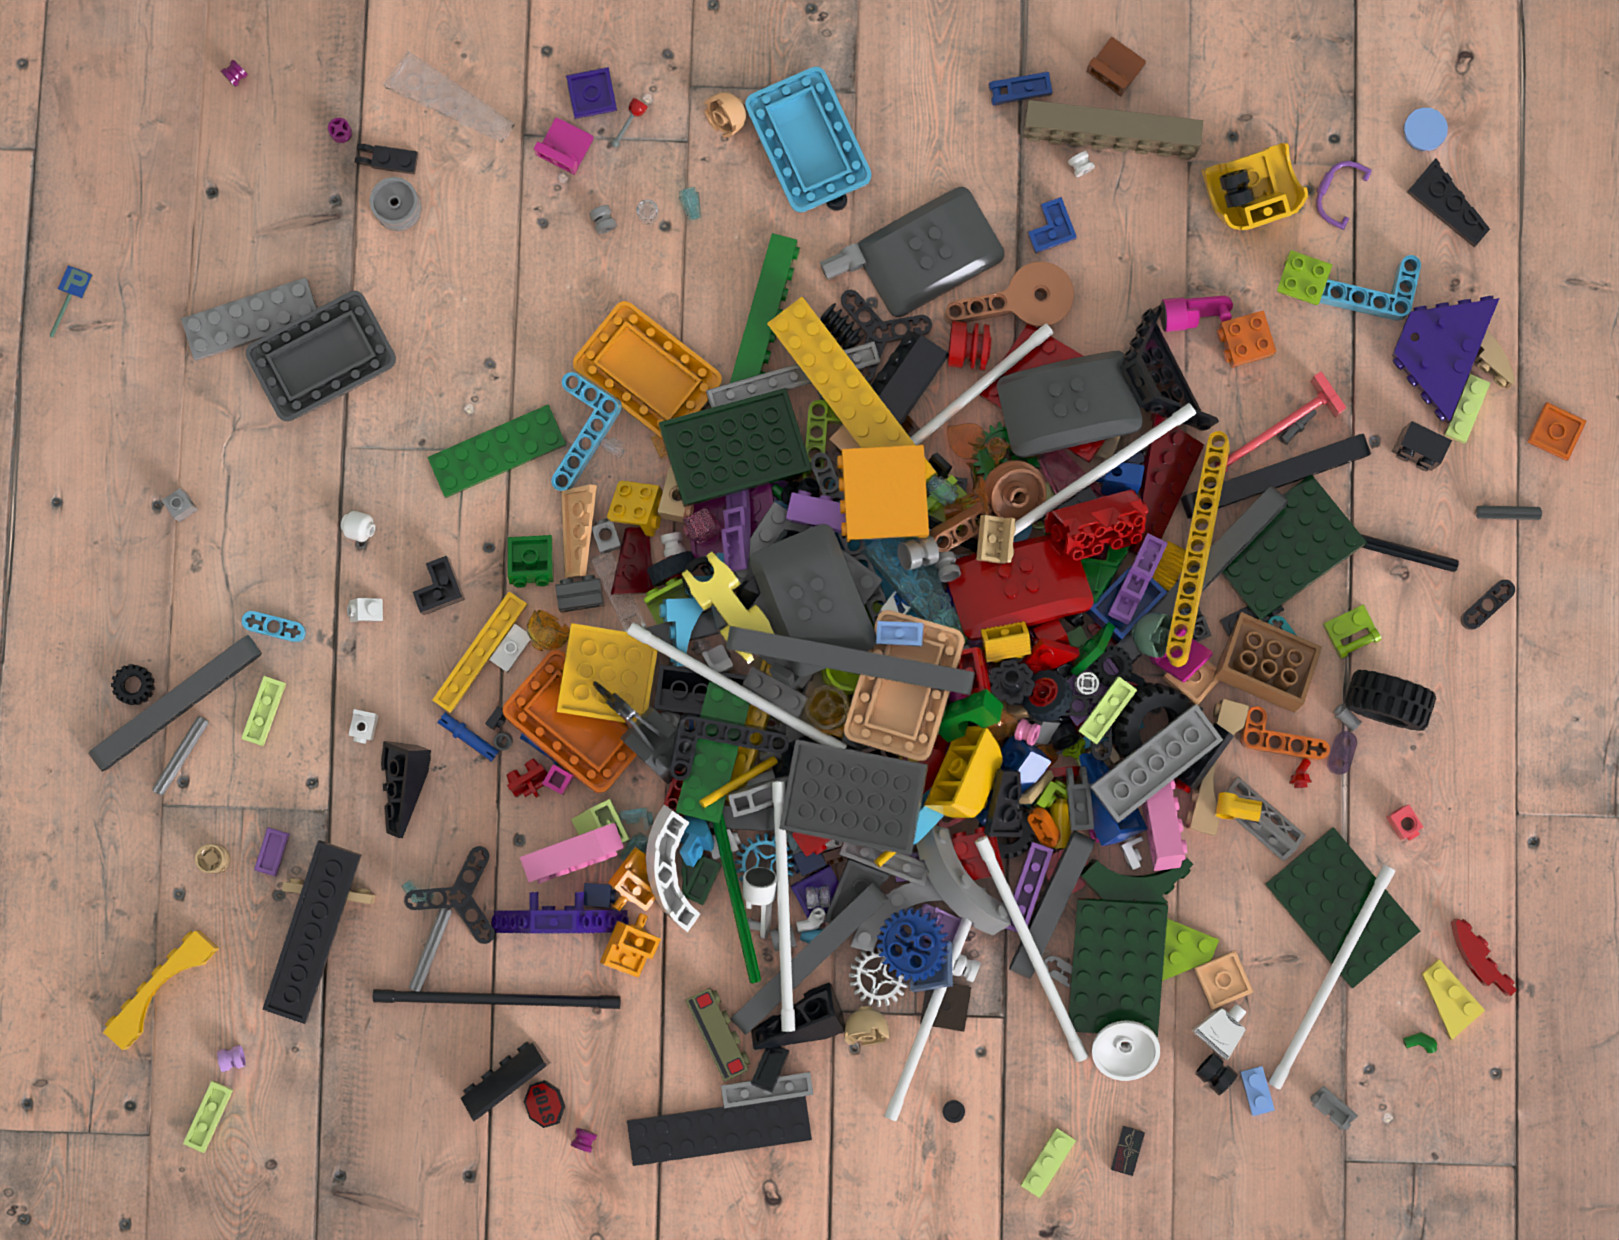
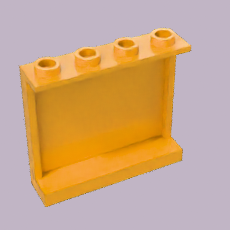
(883, 492)

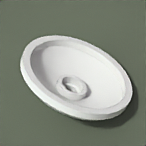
(1126, 1060)

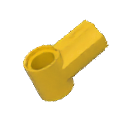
(1231, 806)

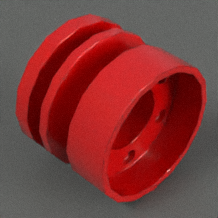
(969, 345)

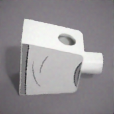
(1222, 1030)

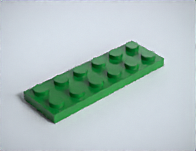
(496, 451)
(712, 760)

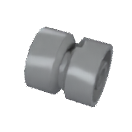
(917, 553)

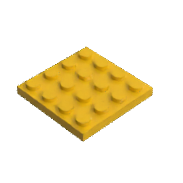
(611, 660)

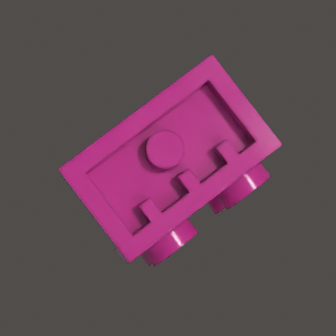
(564, 146)
(1197, 657)

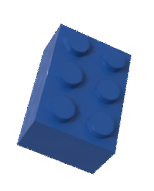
(1100, 611)

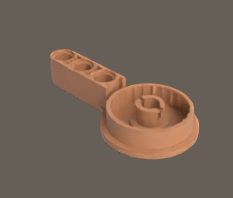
(1020, 297)
(1000, 489)

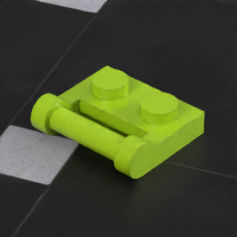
(1349, 624)

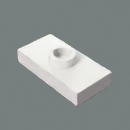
(510, 648)

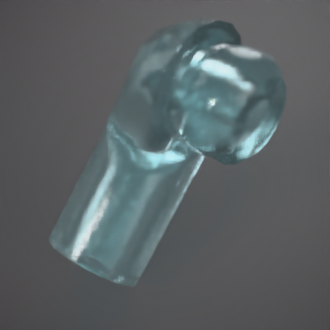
(409, 886)

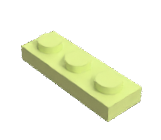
(1467, 409)
(1107, 710)
(263, 711)
(208, 1116)
(1048, 1162)

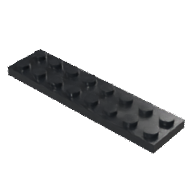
(312, 931)
(718, 1130)

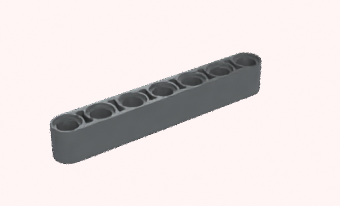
(1054, 900)

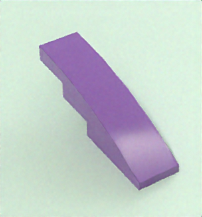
(737, 531)
(1137, 578)

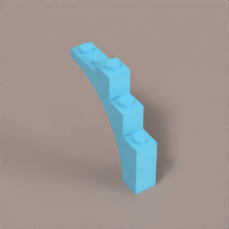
(683, 615)

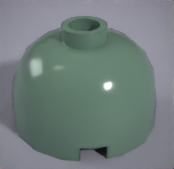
(1152, 634)

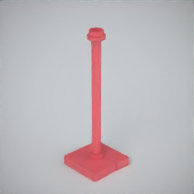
(1325, 395)

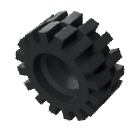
(1125, 665)
(144, 691)

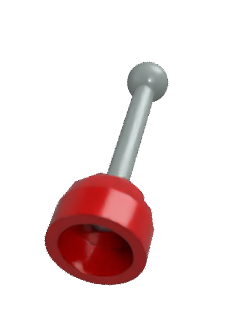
(637, 109)

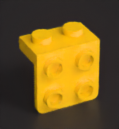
(636, 505)

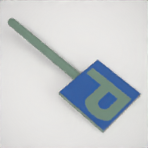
(74, 283)

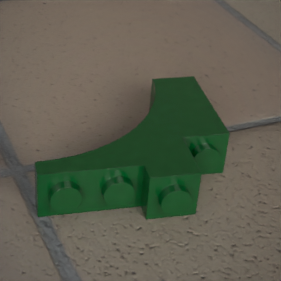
(1141, 888)

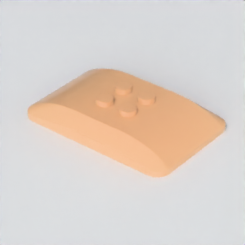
(900, 714)

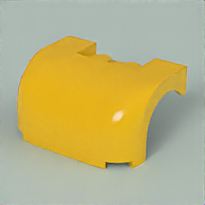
(1272, 182)

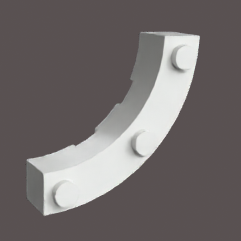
(661, 867)

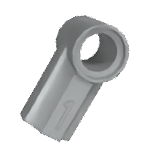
(848, 259)

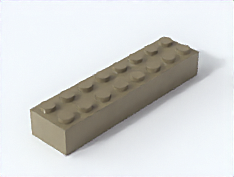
(1112, 129)

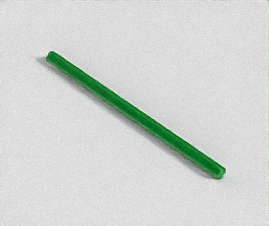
(737, 901)

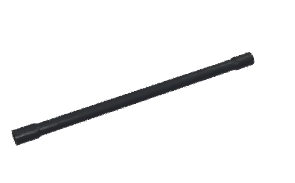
(392, 996)

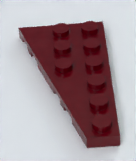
(1165, 476)

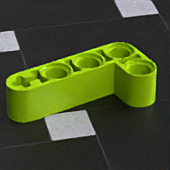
(821, 423)

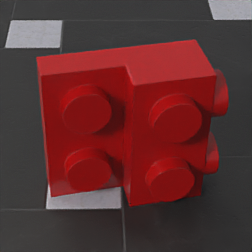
(969, 854)

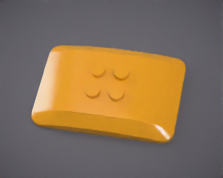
(645, 367)

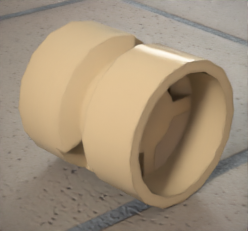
(212, 858)

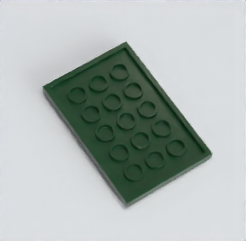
(734, 447)
(1293, 549)
(1324, 896)
(1117, 963)

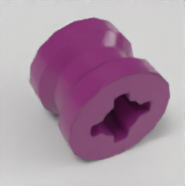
(234, 73)
(336, 126)
(583, 1140)

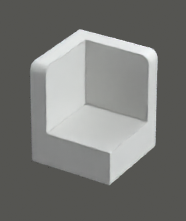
(718, 659)

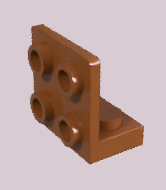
(1116, 66)

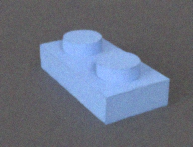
(899, 633)
(1257, 1090)

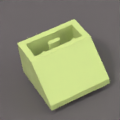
(598, 817)

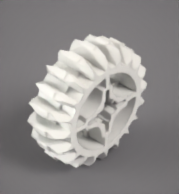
(873, 993)

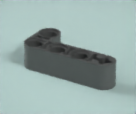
(758, 820)

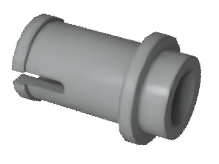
(1347, 717)

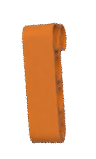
(1284, 739)

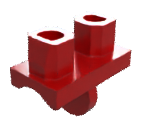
(529, 782)

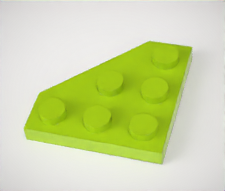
(1185, 949)

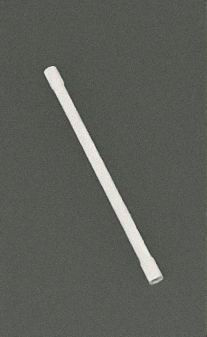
(1035, 339)
(1176, 418)
(648, 638)
(988, 855)
(787, 1010)
(1283, 1069)
(897, 1100)

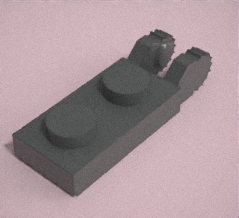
(1079, 801)

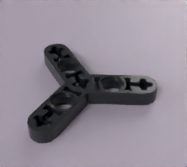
(875, 322)
(467, 903)

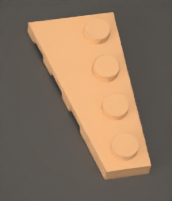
(577, 526)

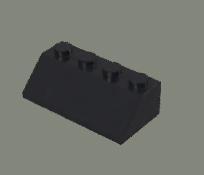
(908, 374)
(683, 689)
(505, 1080)

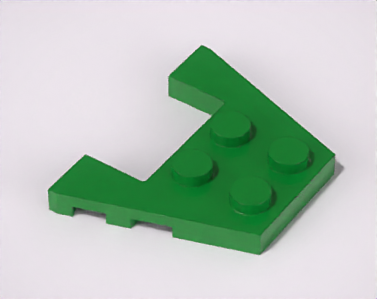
(1100, 572)

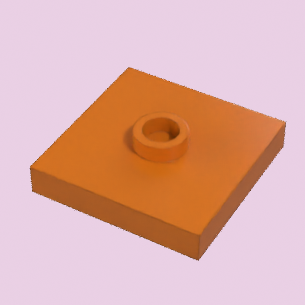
(1556, 431)

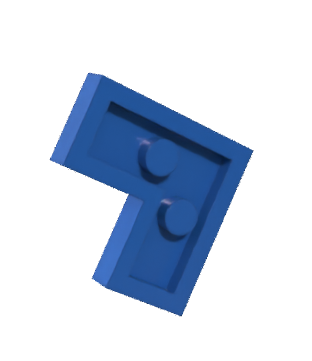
(1058, 227)

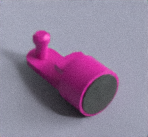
(1184, 313)

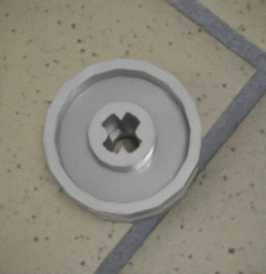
(388, 193)

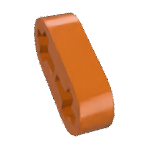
(1044, 827)

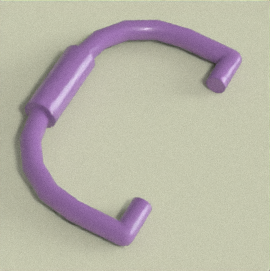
(1325, 184)

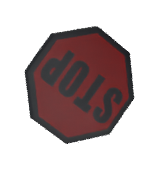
(544, 1104)

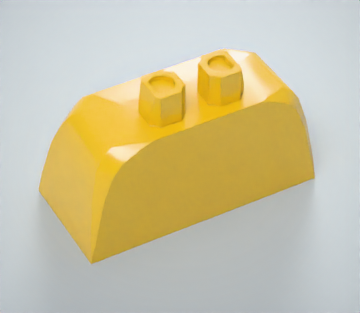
(966, 775)

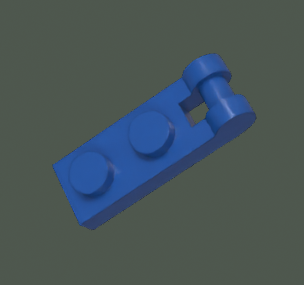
(1021, 88)

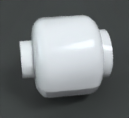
(357, 526)

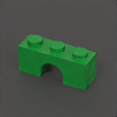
(979, 708)

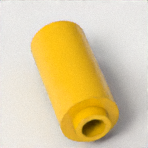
(1060, 816)

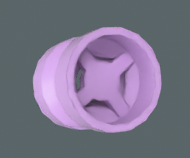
(231, 1058)

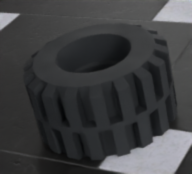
(1021, 844)

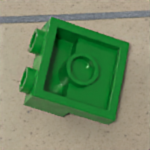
(530, 560)

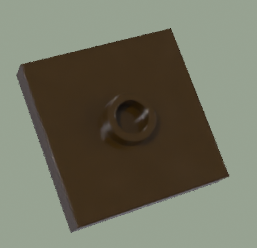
(953, 1008)

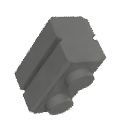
(579, 594)

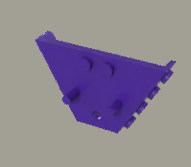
(1444, 350)
(548, 920)

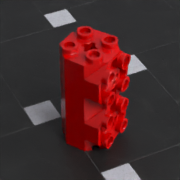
(1087, 526)

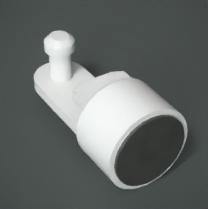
(760, 889)

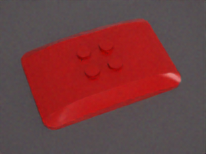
(1030, 589)

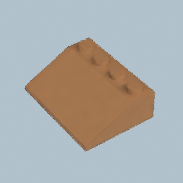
(1268, 662)

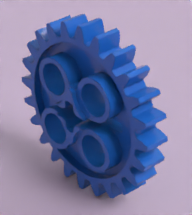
(920, 926)

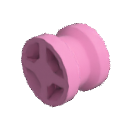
(1027, 732)

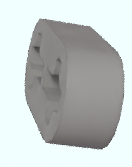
(1064, 967)

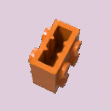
(1246, 339)

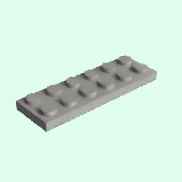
(247, 318)
(1156, 763)

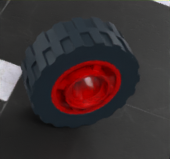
(669, 568)
(1056, 702)

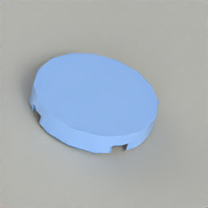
(1425, 129)

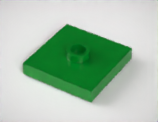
(1092, 649)

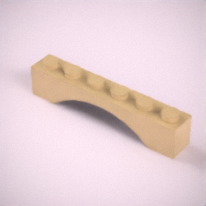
(1202, 818)

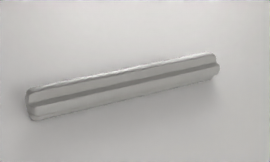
(180, 755)
(430, 949)

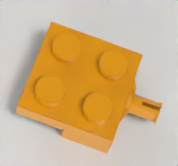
(633, 882)
(630, 947)

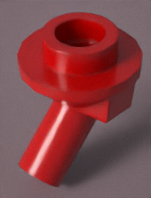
(1300, 779)

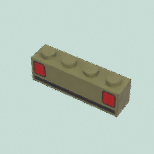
(717, 1034)

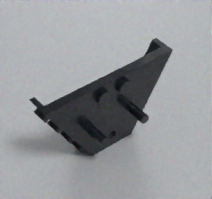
(1156, 375)

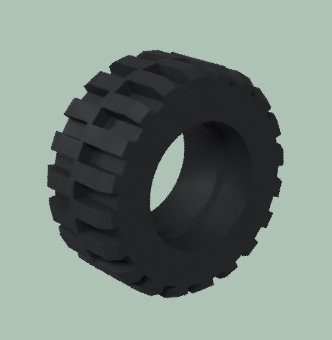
(1146, 698)
(1390, 700)

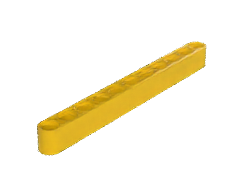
(1199, 558)

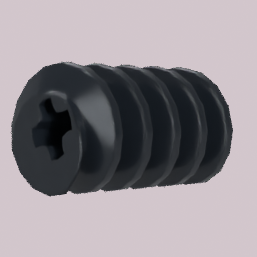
(840, 328)

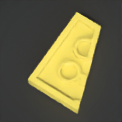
(1454, 1002)

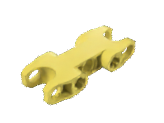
(720, 594)

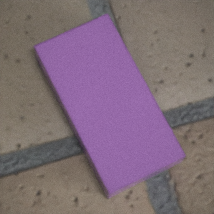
(271, 851)

